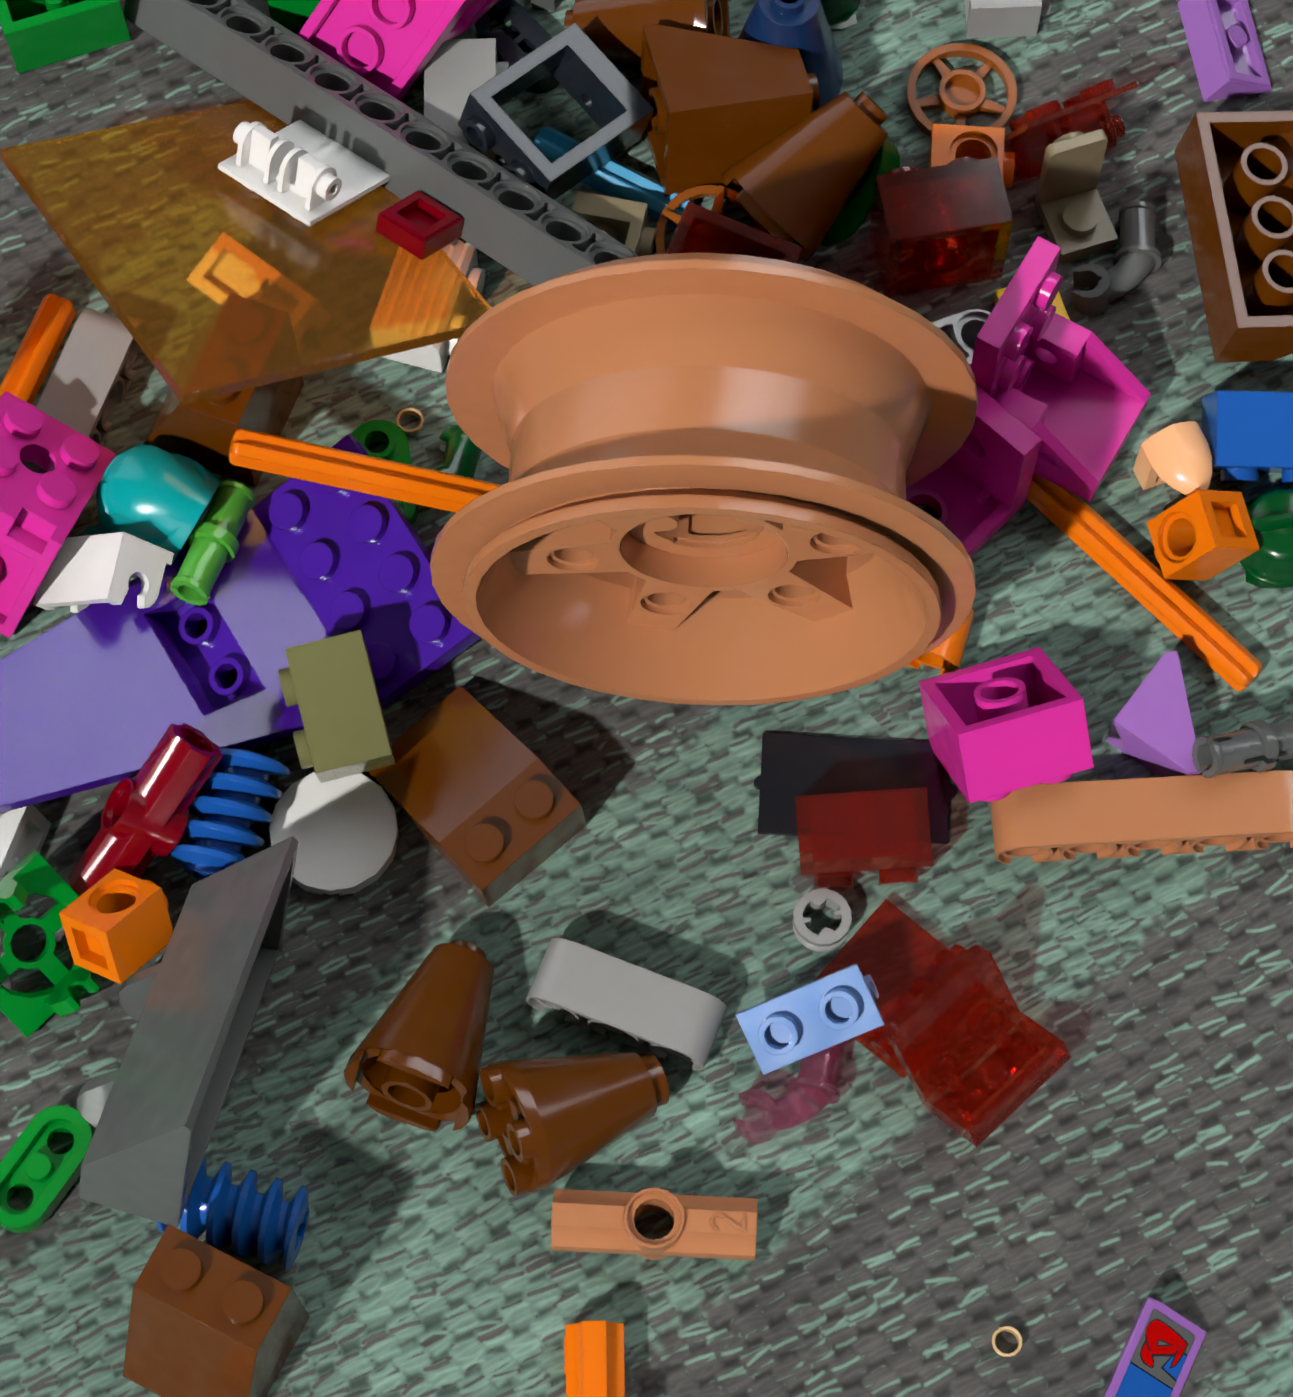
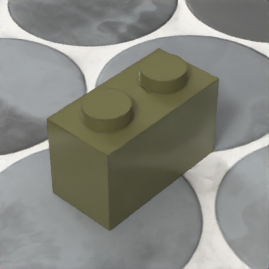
(337, 707)

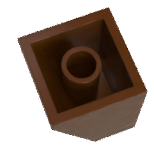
(716, 101)
(207, 426)
(208, 1323)

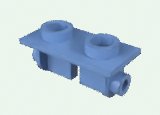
(811, 1018)

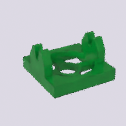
(32, 1009)

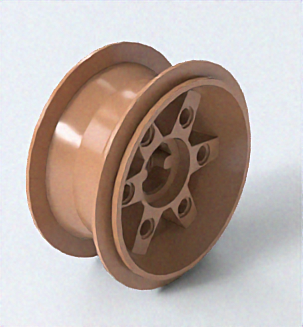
(707, 481)

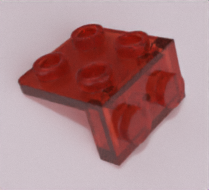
(973, 1047)

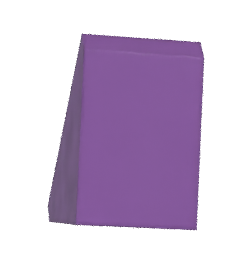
(1157, 722)

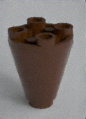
(564, 1110)

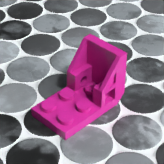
(389, 38)
(1057, 378)

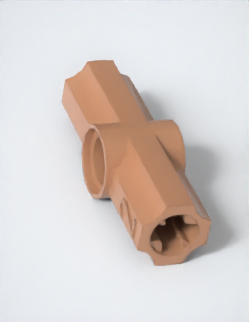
(607, 1223)

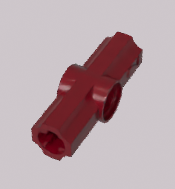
(151, 810)

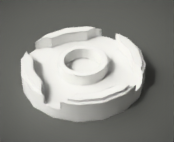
(342, 831)

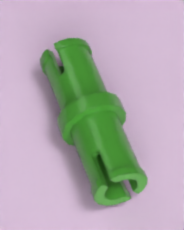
(213, 543)

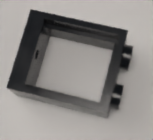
(594, 85)

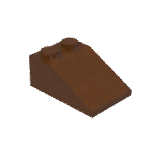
(479, 795)

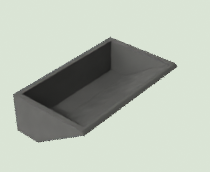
(188, 1039)

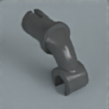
(1132, 261)

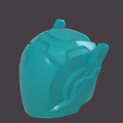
(153, 496)

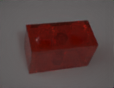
(863, 836)

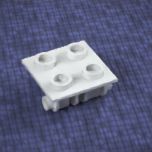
(300, 169)

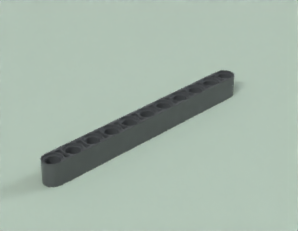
(300, 82)

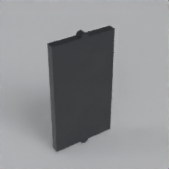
(832, 765)

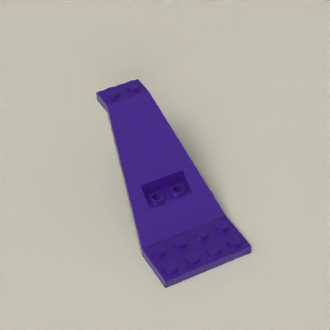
(309, 566)

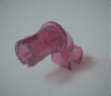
(807, 1097)

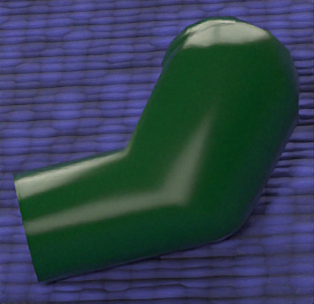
(459, 453)

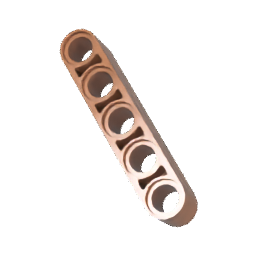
(1144, 814)

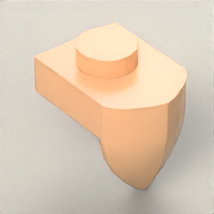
(1175, 457)

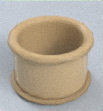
(407, 412)
(1015, 1332)

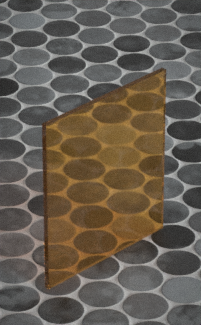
(219, 277)

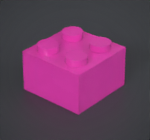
(1006, 725)

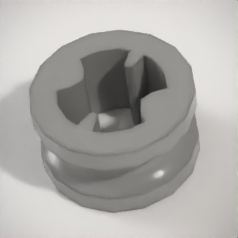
(815, 901)

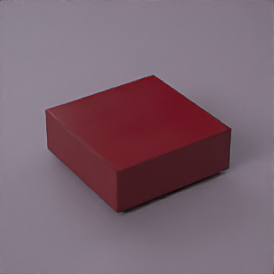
(419, 225)

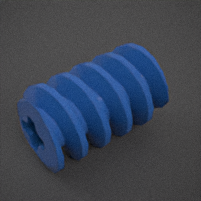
(228, 812)
(246, 1216)

